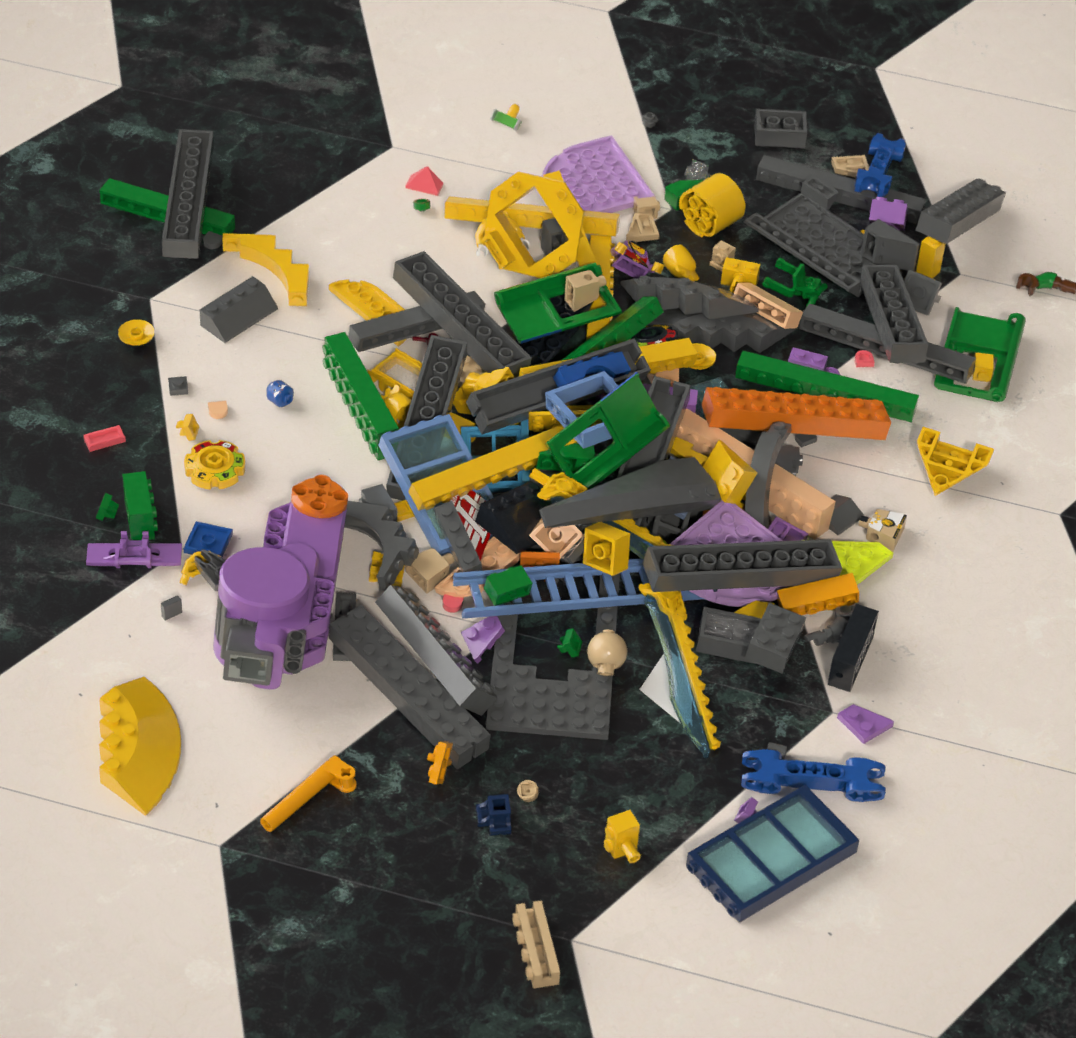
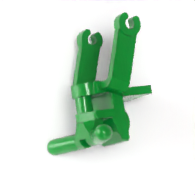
(802, 285)

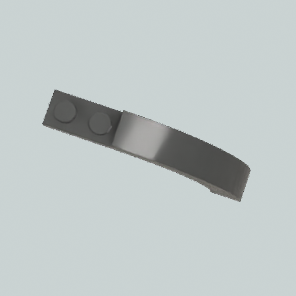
(763, 463)

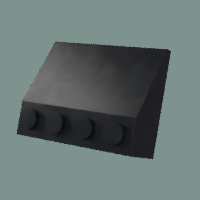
(513, 516)

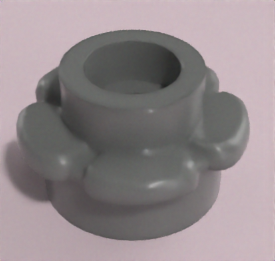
(649, 119)

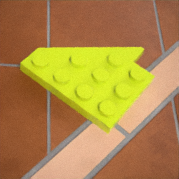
(861, 557)

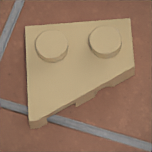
(849, 165)
(642, 228)

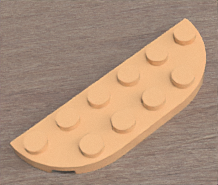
(495, 557)

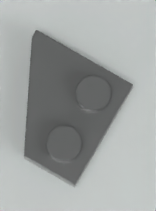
(574, 552)

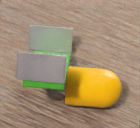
(508, 119)

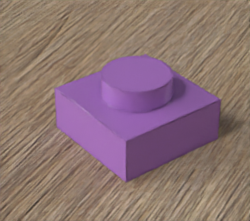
(746, 810)

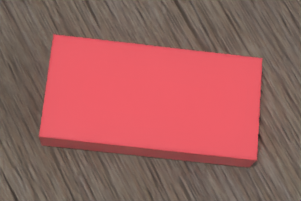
(104, 438)

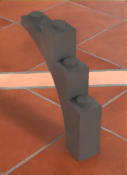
(788, 457)
(379, 525)

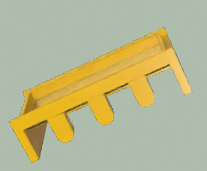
(397, 370)

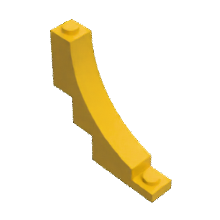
(263, 251)

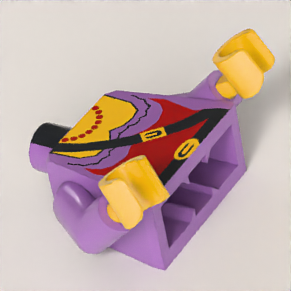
(633, 260)

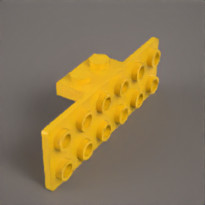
(545, 420)

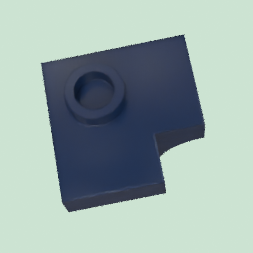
(496, 814)

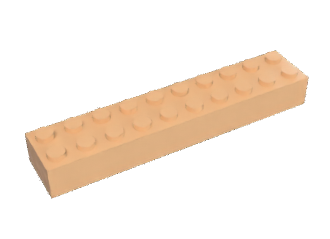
(788, 497)

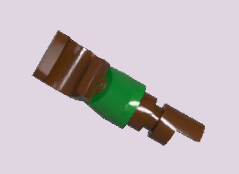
(1045, 280)

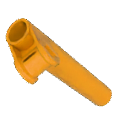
(332, 771)

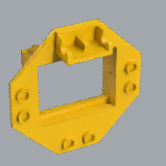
(505, 243)

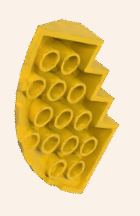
(139, 743)

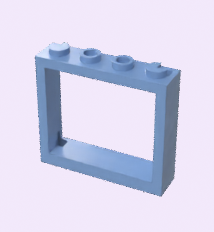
(557, 397)

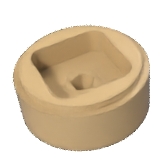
(528, 790)

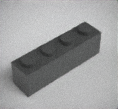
(457, 538)

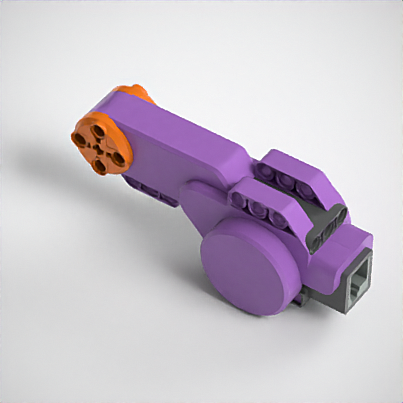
(281, 595)

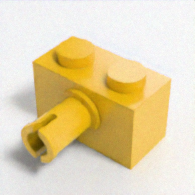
(739, 271)
(622, 836)

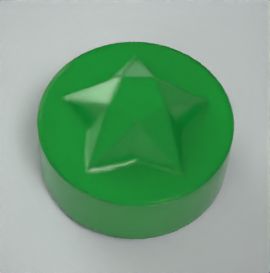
(421, 204)

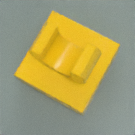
(189, 427)

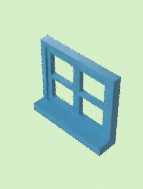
(520, 431)

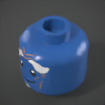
(280, 393)

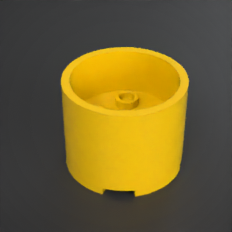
(712, 205)

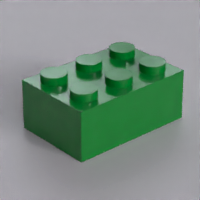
(138, 505)

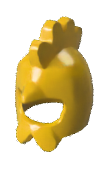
(680, 263)
(397, 404)

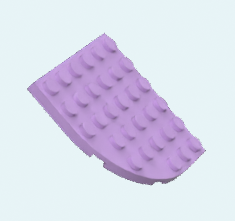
(599, 175)
(730, 525)

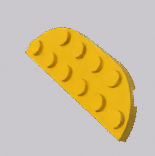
(365, 299)

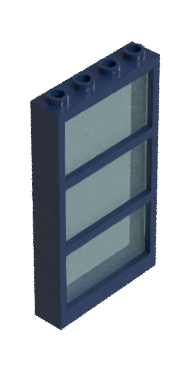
(771, 853)

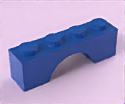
(612, 363)

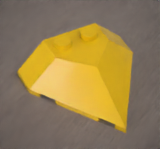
(948, 463)

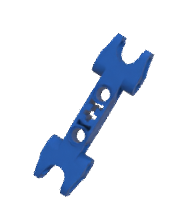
(876, 178)
(850, 778)

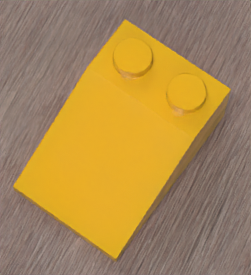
(729, 472)

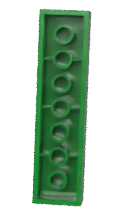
(358, 391)

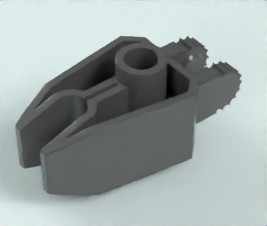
(210, 570)

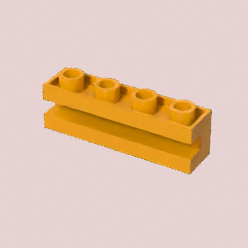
(819, 595)

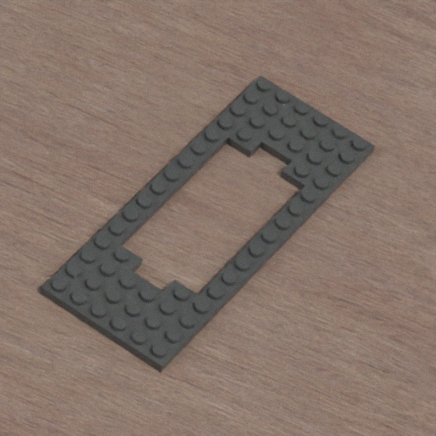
(544, 705)

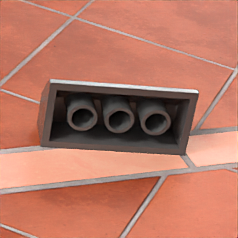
(237, 309)

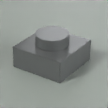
(178, 385)

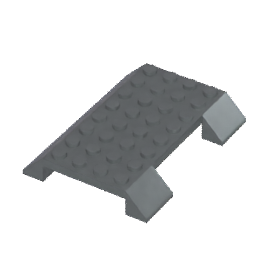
(816, 235)

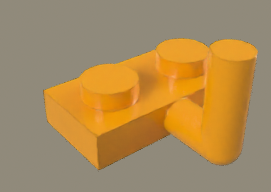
(441, 761)

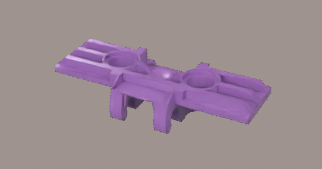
(134, 553)

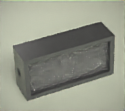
(726, 634)

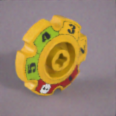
(214, 464)

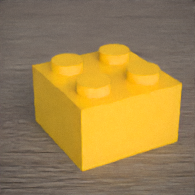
(606, 548)

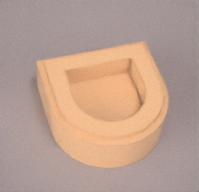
(218, 409)

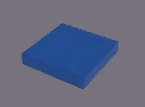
(208, 538)

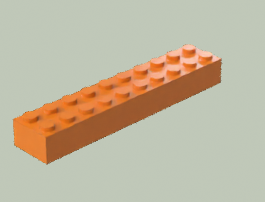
(804, 412)

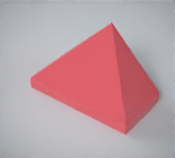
(425, 181)

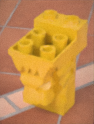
(479, 381)

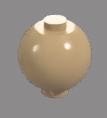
(607, 652)

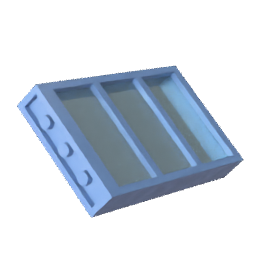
(420, 453)

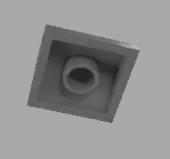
(844, 514)

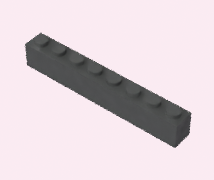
(396, 327)

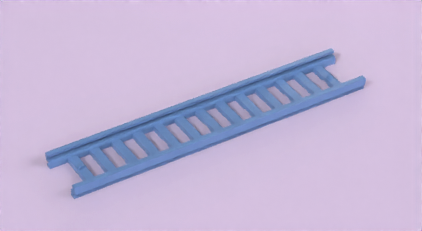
(550, 573)

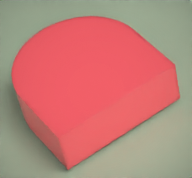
(864, 359)
(452, 604)

